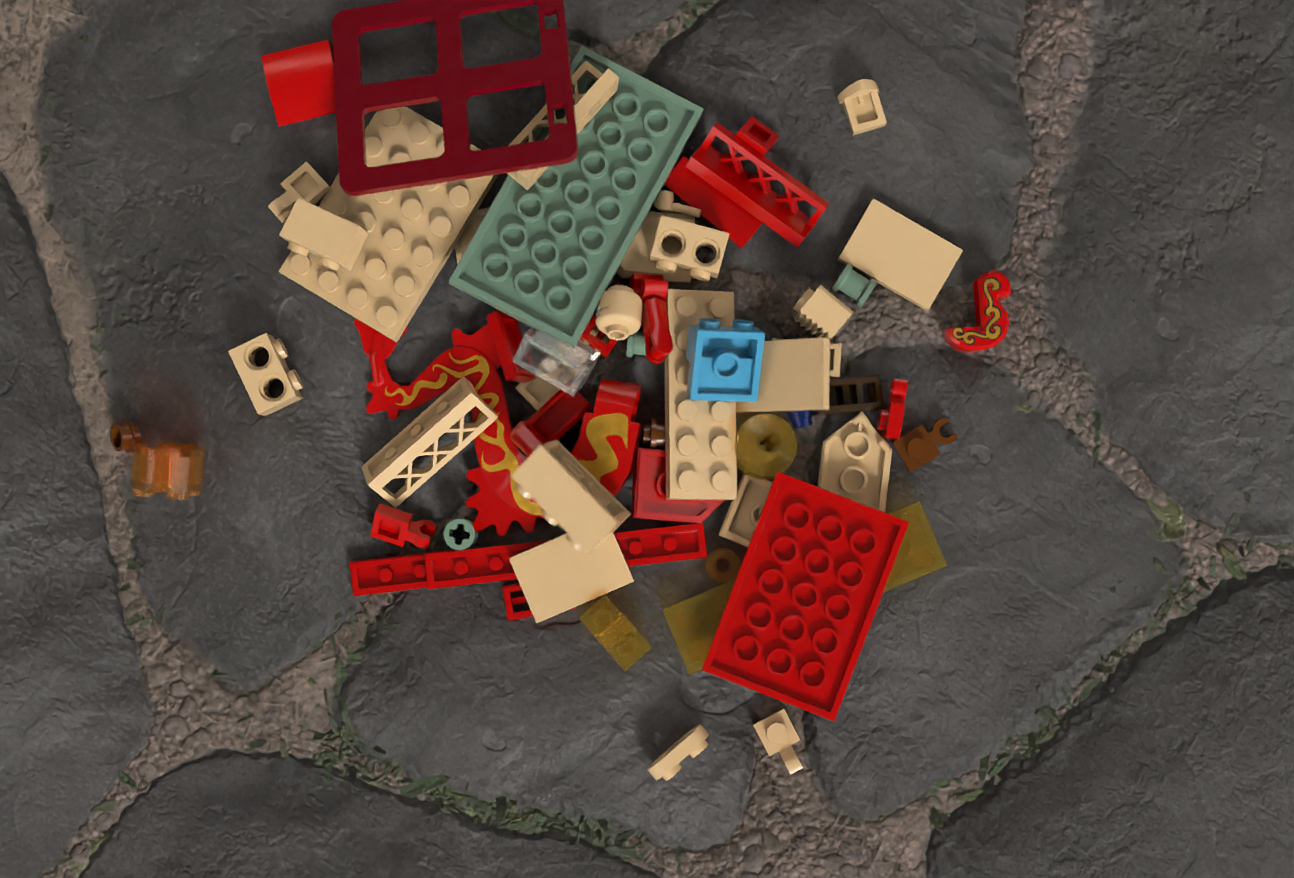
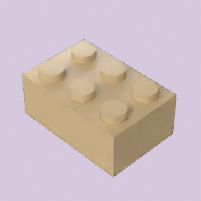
(569, 496)

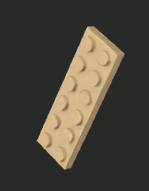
(697, 432)

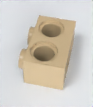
(691, 239)
(258, 379)

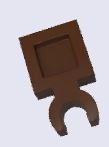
(919, 446)

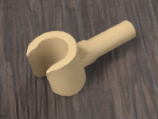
(665, 203)

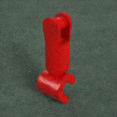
(654, 315)

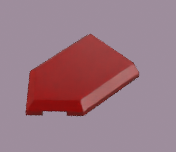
(650, 492)

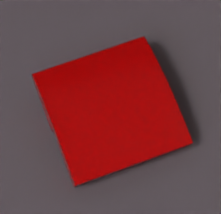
(301, 82)

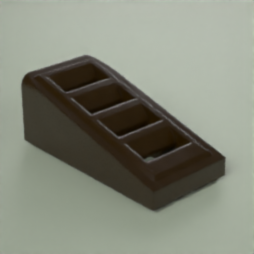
(843, 383)

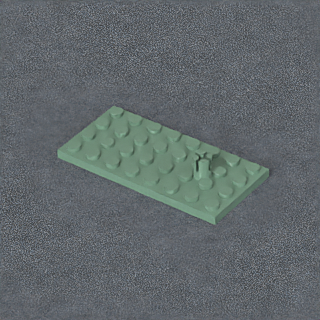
(559, 243)

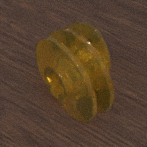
(753, 457)

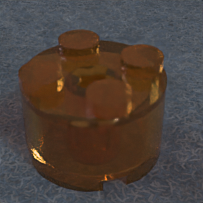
(167, 468)

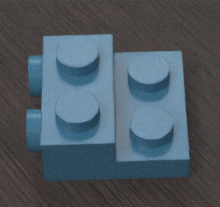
(724, 360)

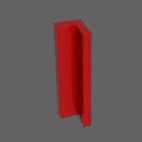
(754, 190)

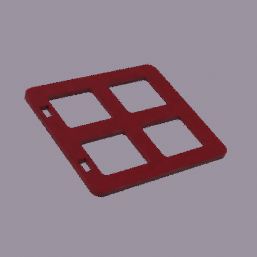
(452, 87)

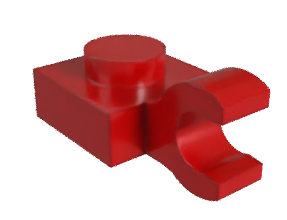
(396, 527)

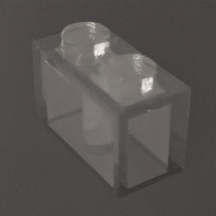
(556, 361)

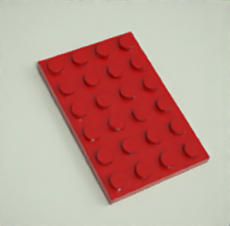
(805, 596)

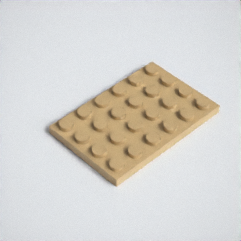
(407, 229)

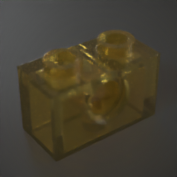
(615, 632)

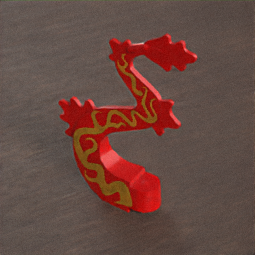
(604, 442)

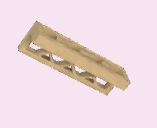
(585, 109)
(420, 434)

